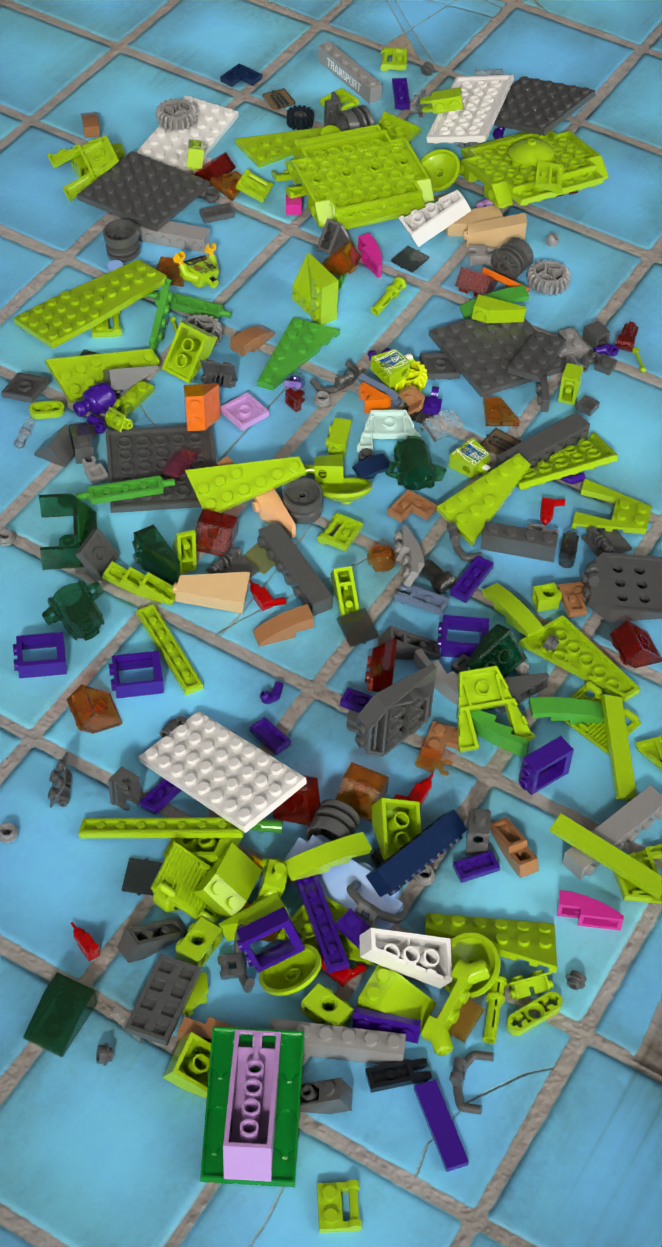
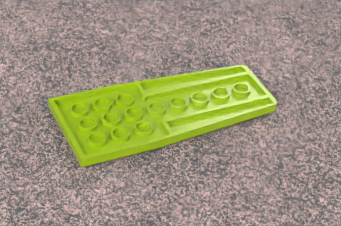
(89, 303)

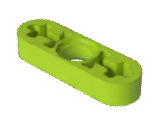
(530, 1022)

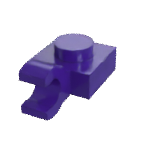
(432, 404)

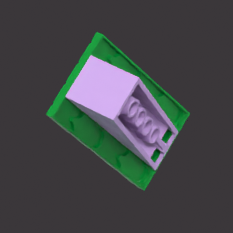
(252, 1107)

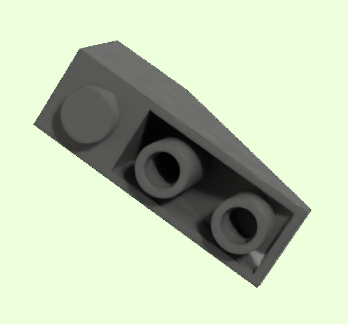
(326, 1097)

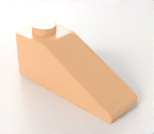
(272, 510)

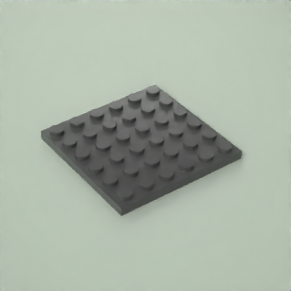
(540, 105)
(143, 191)
(486, 351)
(146, 452)

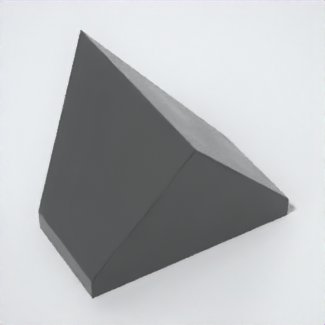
(333, 237)
(57, 448)

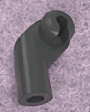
(589, 359)
(171, 725)

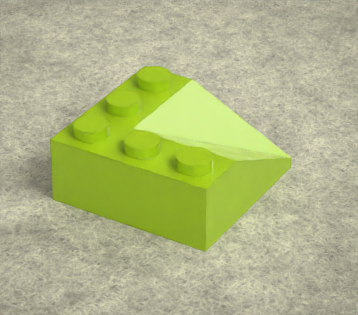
(316, 291)

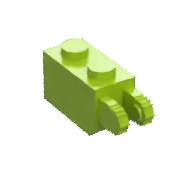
(443, 101)

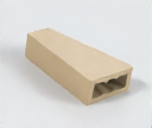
(474, 215)
(496, 231)
(214, 590)

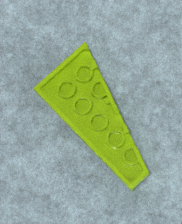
(483, 498)

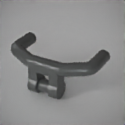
(340, 381)
(455, 540)
(373, 911)
(239, 971)
(458, 1075)

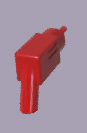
(547, 509)
(263, 597)
(419, 791)
(86, 943)
(344, 976)

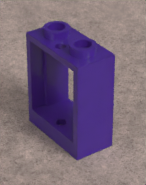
(460, 623)
(136, 661)
(41, 667)
(545, 765)
(264, 927)

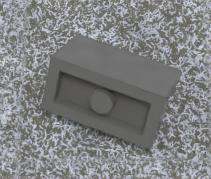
(331, 109)

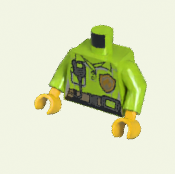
(199, 270)
(271, 880)

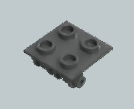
(218, 370)
(605, 541)
(232, 563)
(61, 783)

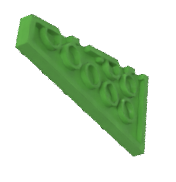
(296, 347)

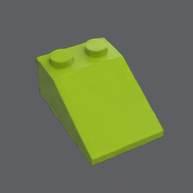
(187, 350)
(395, 823)
(204, 848)
(229, 882)
(395, 995)
(190, 1065)

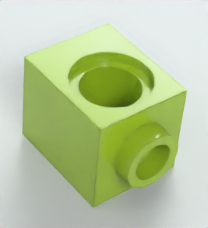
(546, 597)

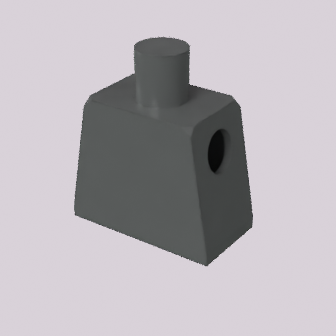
(477, 825)

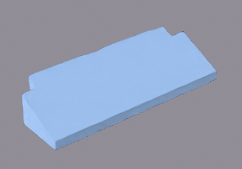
(339, 877)

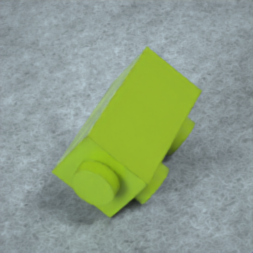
(339, 436)

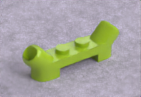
(437, 1030)

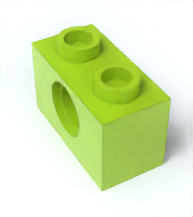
(570, 383)
(203, 932)
(323, 997)

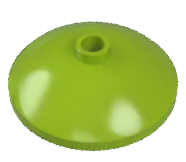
(530, 151)
(442, 163)
(347, 492)
(473, 948)
(292, 974)

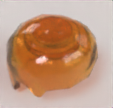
(381, 558)

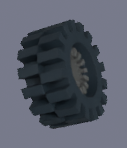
(300, 117)

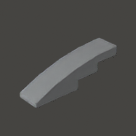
(444, 682)

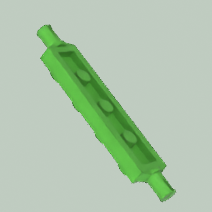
(193, 305)
(160, 320)
(125, 490)

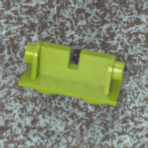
(117, 420)
(538, 982)

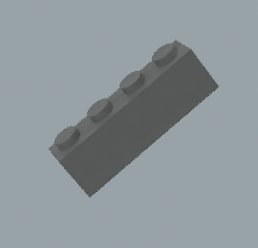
(519, 541)

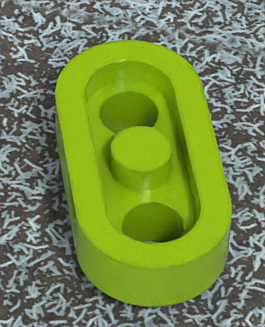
(46, 409)

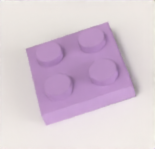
(244, 411)

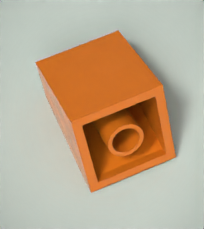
(201, 405)

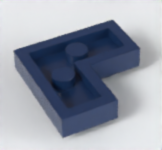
(240, 73)

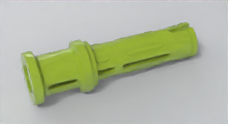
(392, 292)
(495, 999)

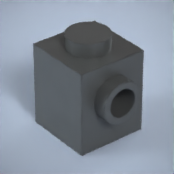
(596, 334)

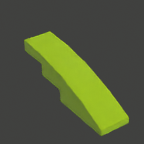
(140, 584)
(513, 609)
(330, 854)

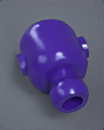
(95, 400)

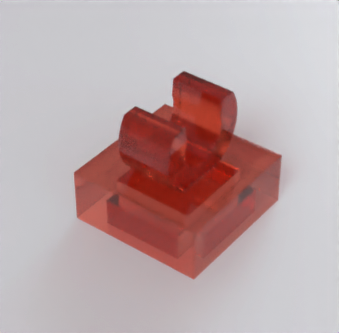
(294, 399)

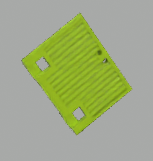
(596, 731)
(183, 875)

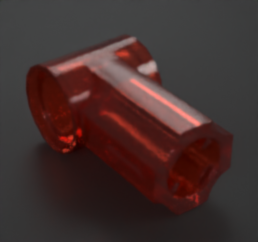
(626, 339)

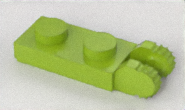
(134, 397)

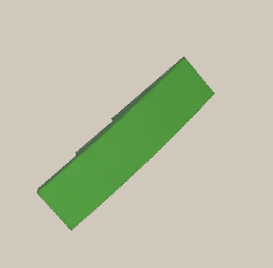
(511, 295)
(569, 709)
(498, 734)

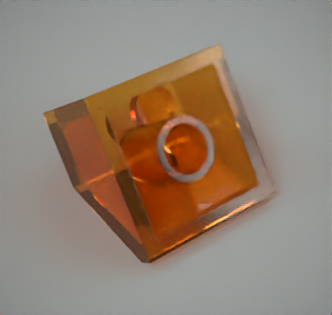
(342, 260)
(93, 709)
(362, 789)

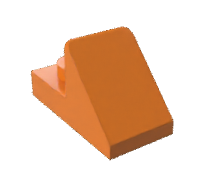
(373, 398)

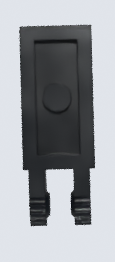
(396, 1074)

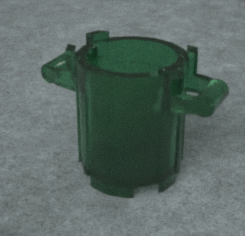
(414, 465)
(76, 609)

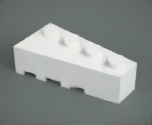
(435, 217)
(410, 954)

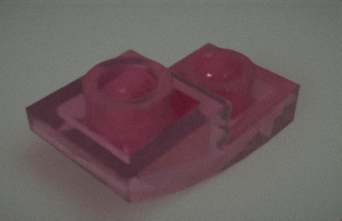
(179, 463)

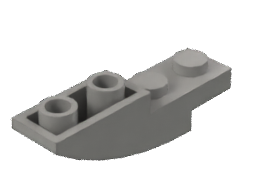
(409, 555)

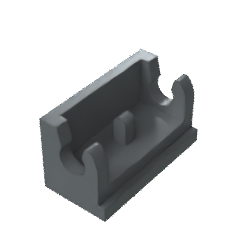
(124, 787)

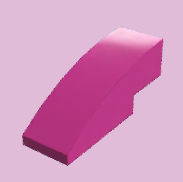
(293, 206)
(370, 253)
(588, 911)

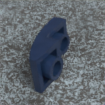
(371, 466)

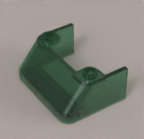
(84, 522)

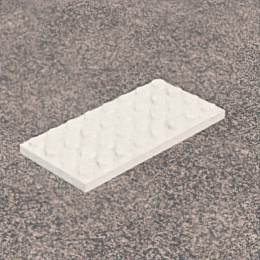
(481, 105)
(172, 146)
(222, 771)

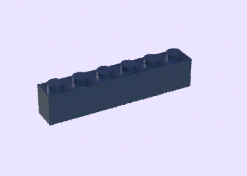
(416, 853)

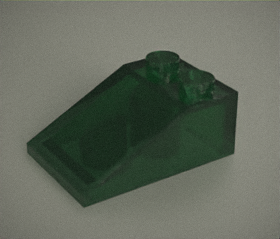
(155, 555)
(497, 649)
(60, 1014)

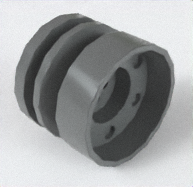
(354, 118)
(121, 240)
(512, 258)
(333, 820)

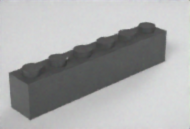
(549, 440)
(295, 568)

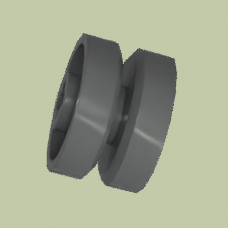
(303, 500)

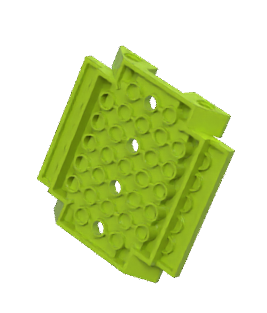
(508, 180)
(366, 193)

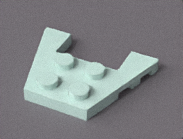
(386, 425)

